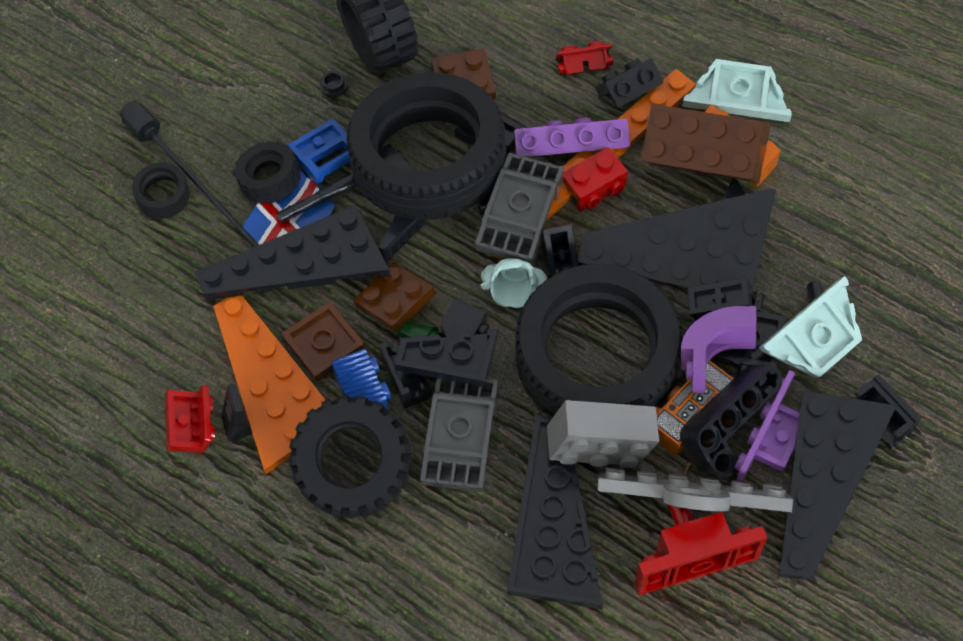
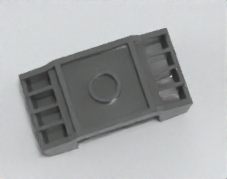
(519, 208)
(459, 435)

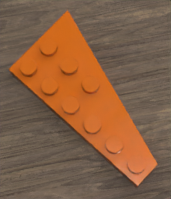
(268, 379)

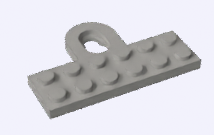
(701, 495)

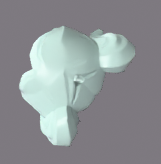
(511, 281)

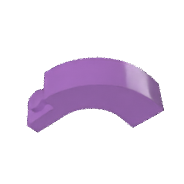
(713, 333)

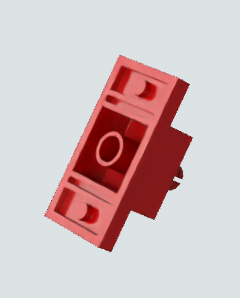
(696, 550)

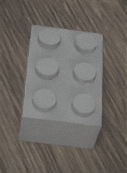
(602, 433)

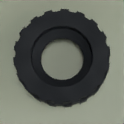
(259, 157)

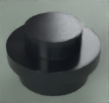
(333, 84)

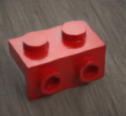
(596, 179)
(188, 420)

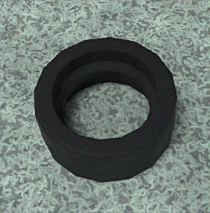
(157, 172)

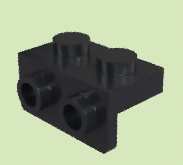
(632, 83)

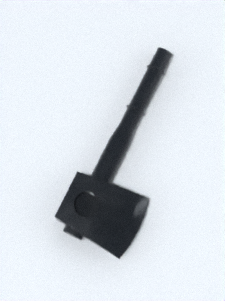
(341, 186)

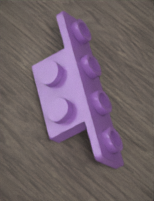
(571, 138)
(776, 437)

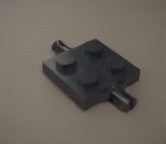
(766, 326)

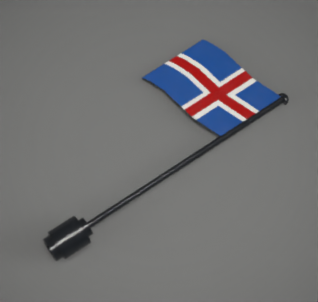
(262, 223)

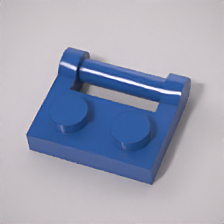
(318, 145)

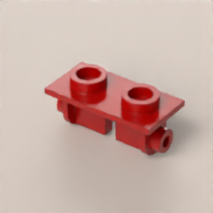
(594, 55)

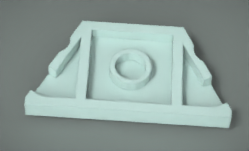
(740, 91)
(818, 333)

